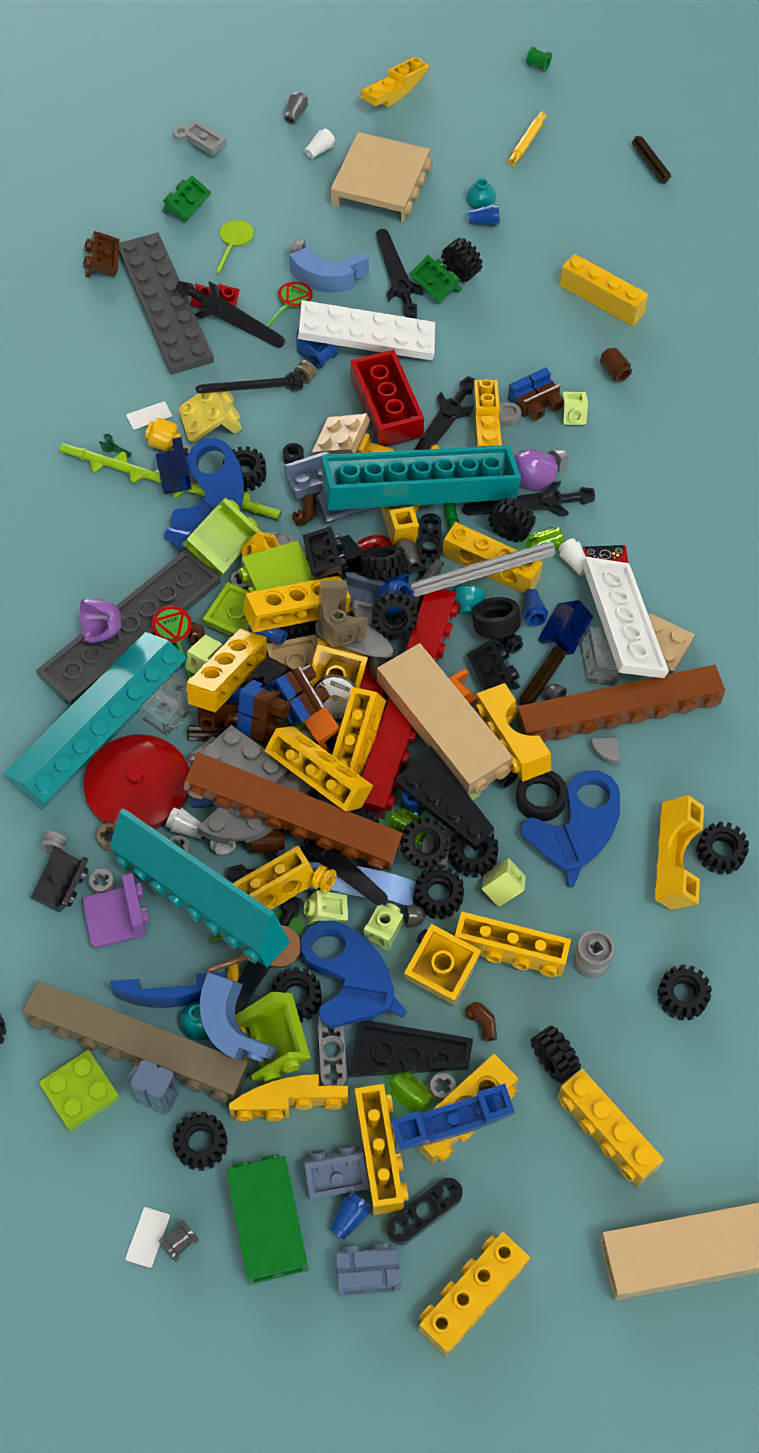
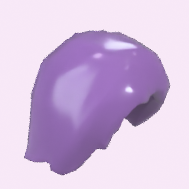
(536, 468)
(99, 620)

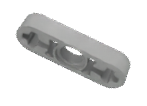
(324, 1059)

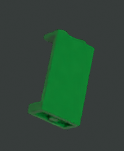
(267, 1219)

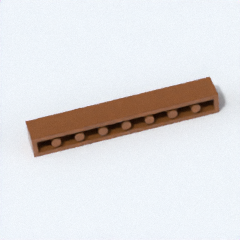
(621, 704)
(292, 811)

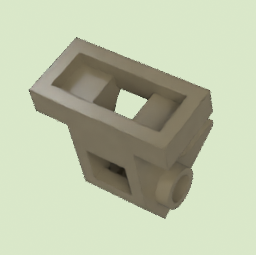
(331, 616)

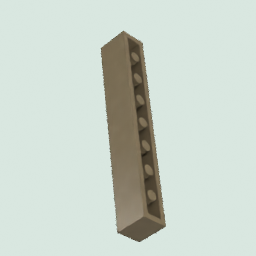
(134, 1041)

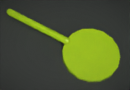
(234, 234)

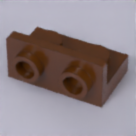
(101, 254)

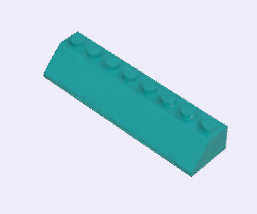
(419, 477)
(94, 719)
(198, 889)

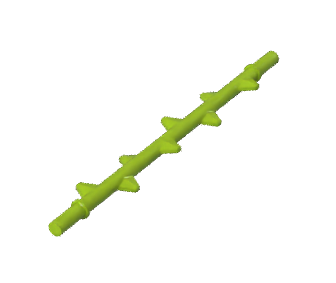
(136, 473)

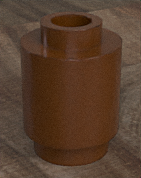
(615, 364)
(270, 843)

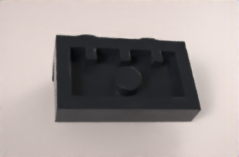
(324, 553)
(492, 666)

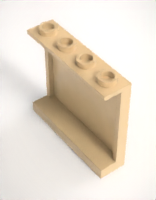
(382, 174)

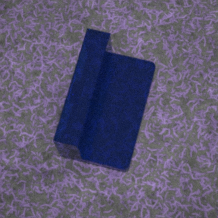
(174, 469)
(567, 625)

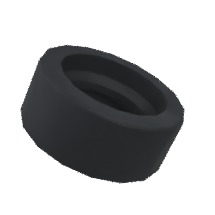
(498, 627)
(542, 813)

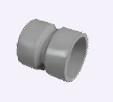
(594, 954)

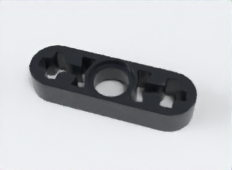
(434, 537)
(402, 1217)

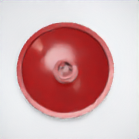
(137, 775)

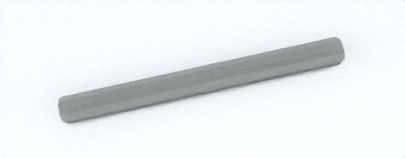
(482, 568)

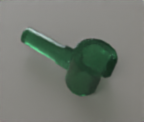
(110, 446)

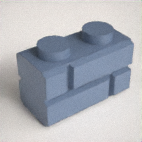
(154, 1086)
(368, 1270)

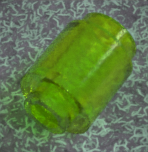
(549, 534)
(401, 818)
(410, 1092)

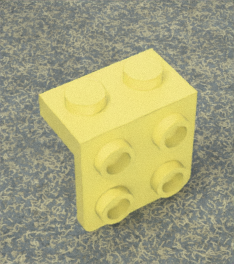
(208, 411)

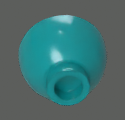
(481, 194)
(468, 597)
(191, 1022)

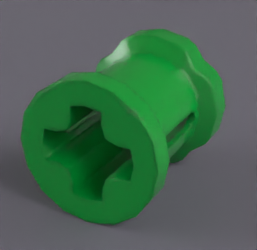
(539, 58)

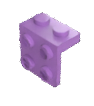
(116, 914)

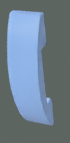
(398, 888)

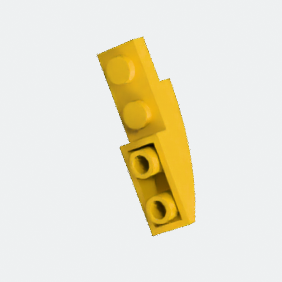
(397, 84)
(487, 413)
(275, 1098)

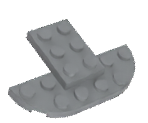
(242, 752)

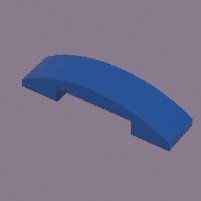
(164, 997)
(453, 1119)

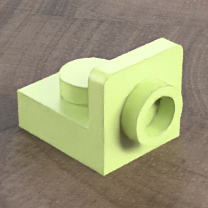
(575, 408)
(326, 907)

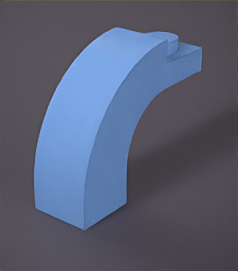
(326, 275)
(219, 1020)

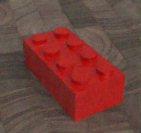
(387, 398)

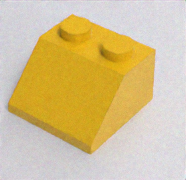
(337, 661)
(442, 964)

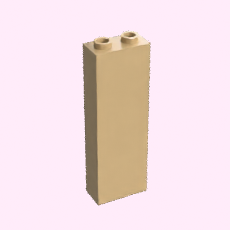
(444, 719)
(682, 1251)

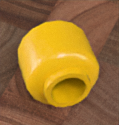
(161, 434)

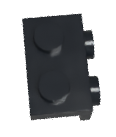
(59, 880)

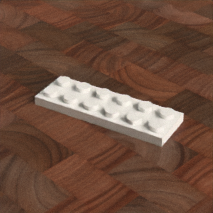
(366, 330)
(624, 618)

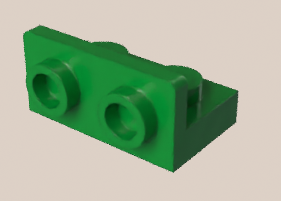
(187, 198)
(434, 279)

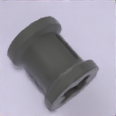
(178, 1240)

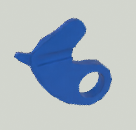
(222, 484)
(588, 829)
(365, 976)

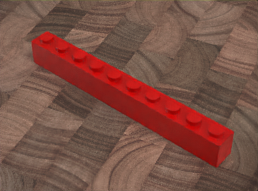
(395, 731)

